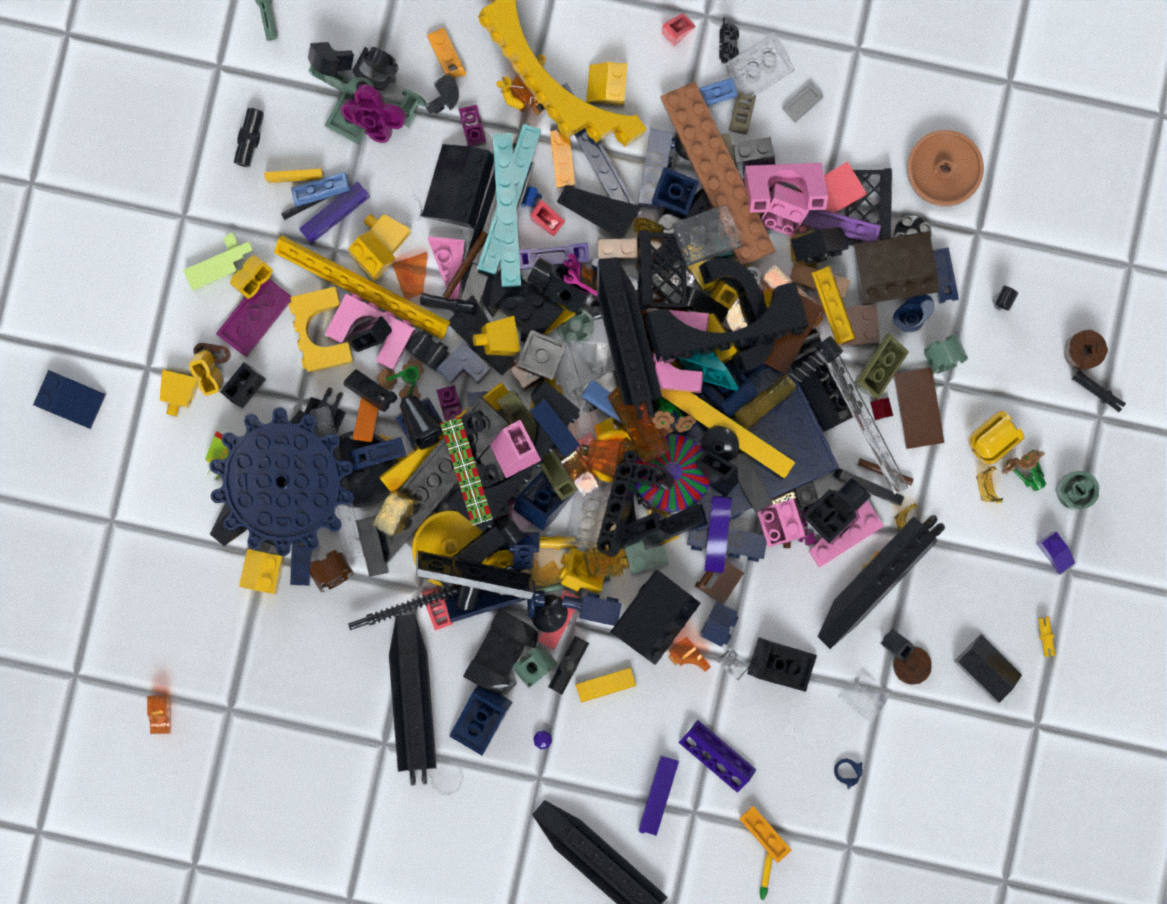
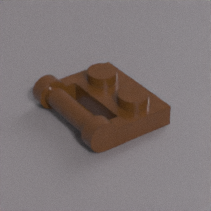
(723, 585)

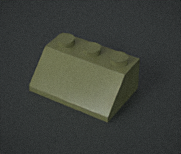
(881, 366)

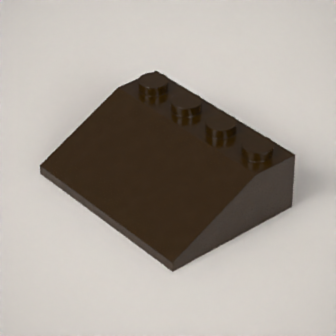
(895, 268)

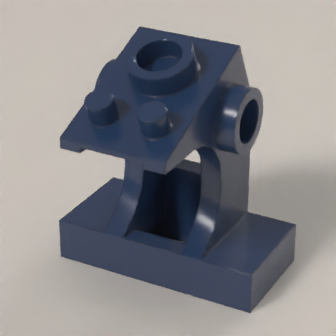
(524, 550)

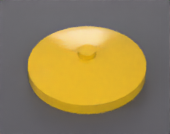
(444, 535)

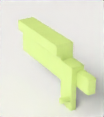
(217, 266)

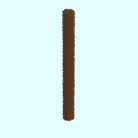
(465, 264)

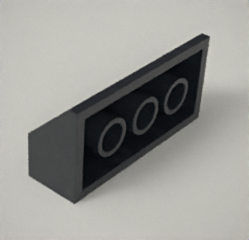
(823, 395)

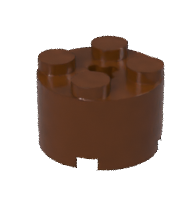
(1076, 344)
(330, 571)

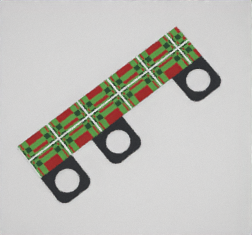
(468, 476)

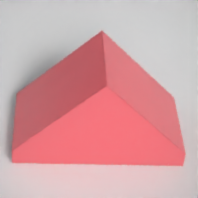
(677, 28)
(546, 218)

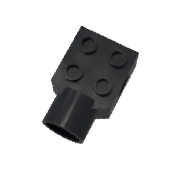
(551, 279)
(837, 510)

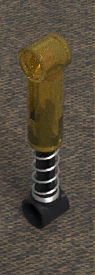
(751, 413)

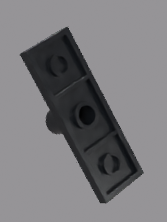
(473, 577)

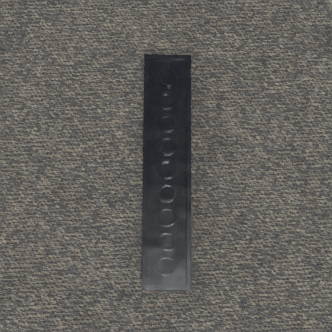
(437, 474)

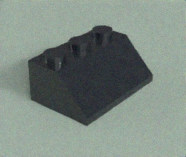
(988, 669)

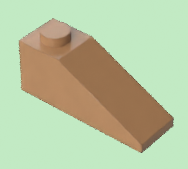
(803, 276)

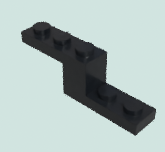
(658, 528)

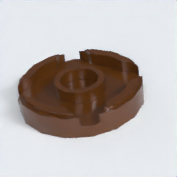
(915, 667)

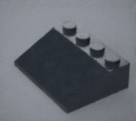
(458, 185)
(655, 617)

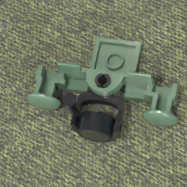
(382, 63)

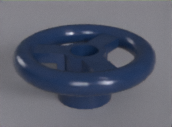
(538, 599)

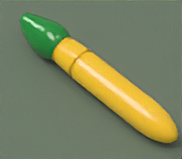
(766, 876)

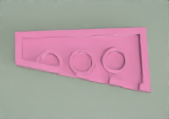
(865, 526)

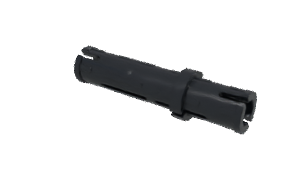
(455, 305)
(1105, 395)

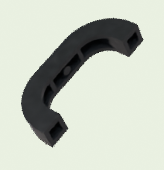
(752, 303)

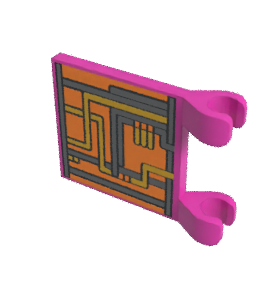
(583, 276)

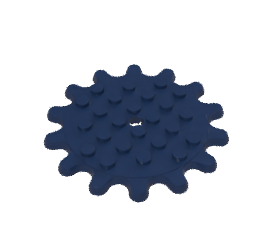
(253, 488)

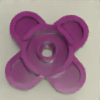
(373, 114)

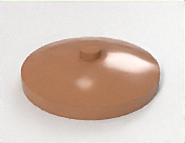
(945, 168)

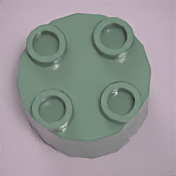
(945, 355)
(1077, 490)
(528, 672)

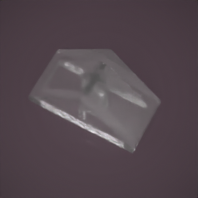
(733, 663)

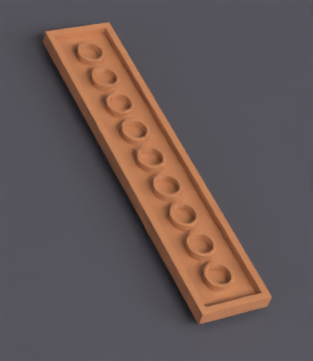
(716, 168)

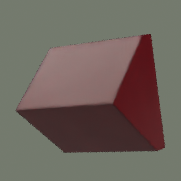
(881, 409)

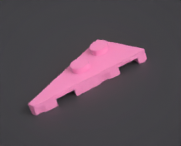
(449, 257)

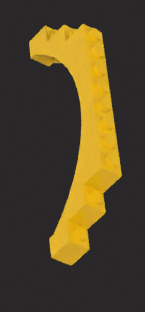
(564, 108)

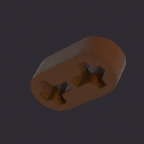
(214, 348)

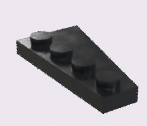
(605, 212)
(468, 325)

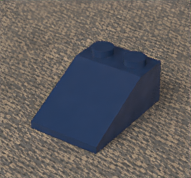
(69, 399)
(729, 400)
(540, 502)
(480, 719)

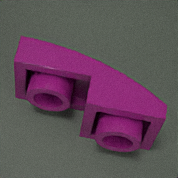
(472, 125)
(449, 402)

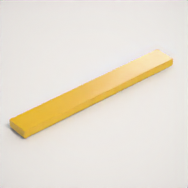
(747, 441)
(403, 470)

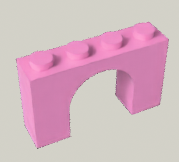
(805, 176)
(353, 310)
(676, 379)

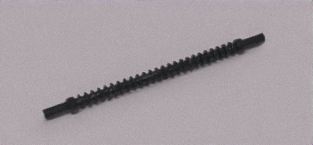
(372, 618)

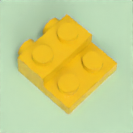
(575, 574)

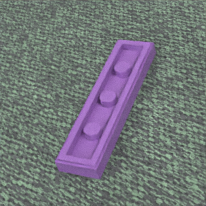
(852, 227)

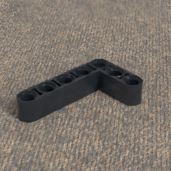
(625, 500)
(489, 541)

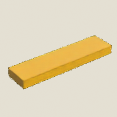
(833, 305)

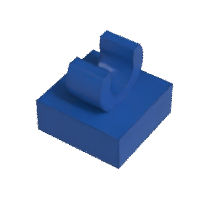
(529, 197)

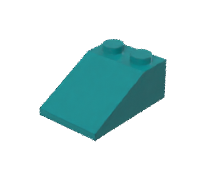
(713, 370)

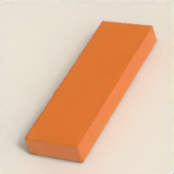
(365, 421)

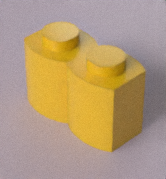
(251, 276)
(204, 370)

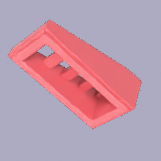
(443, 623)

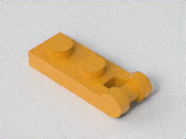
(445, 52)

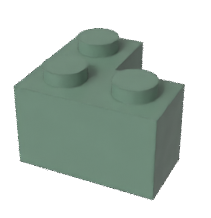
(642, 559)

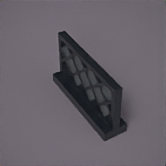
(885, 201)
(645, 272)

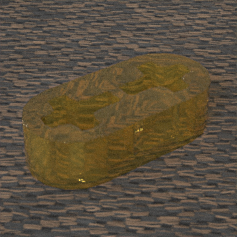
(647, 224)

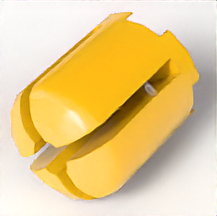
(995, 438)

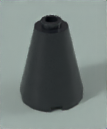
(420, 423)

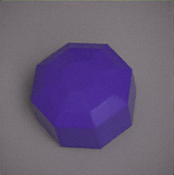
(542, 739)

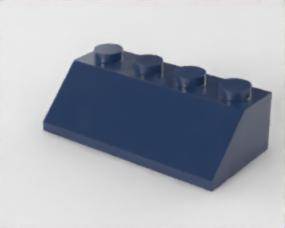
(486, 602)

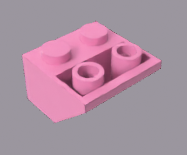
(785, 211)
(514, 449)
(782, 523)

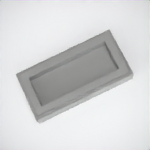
(803, 102)

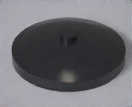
(365, 482)

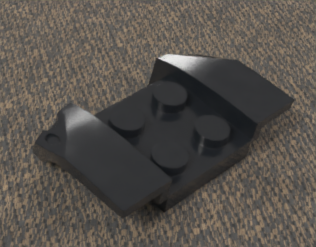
(523, 302)
(500, 652)

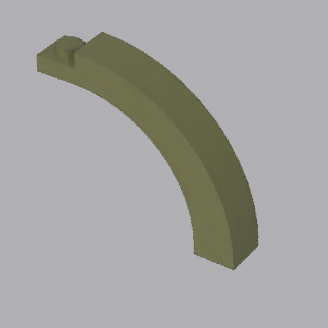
(552, 467)

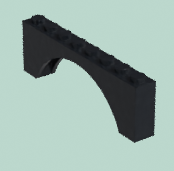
(676, 339)
(543, 444)

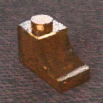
(579, 472)
(685, 652)
(159, 713)

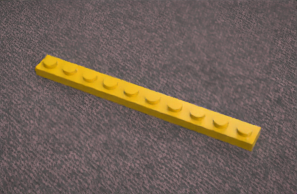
(362, 287)

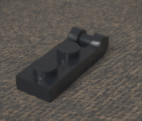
(370, 390)

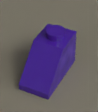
(1056, 551)

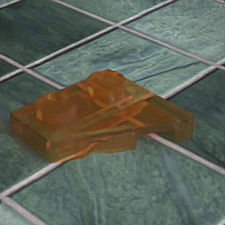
(411, 275)

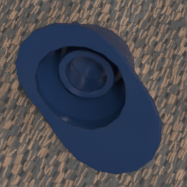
(914, 313)

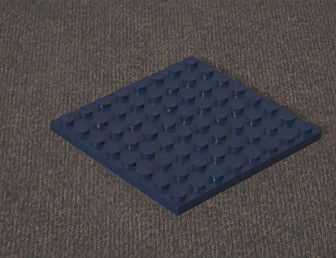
(787, 428)

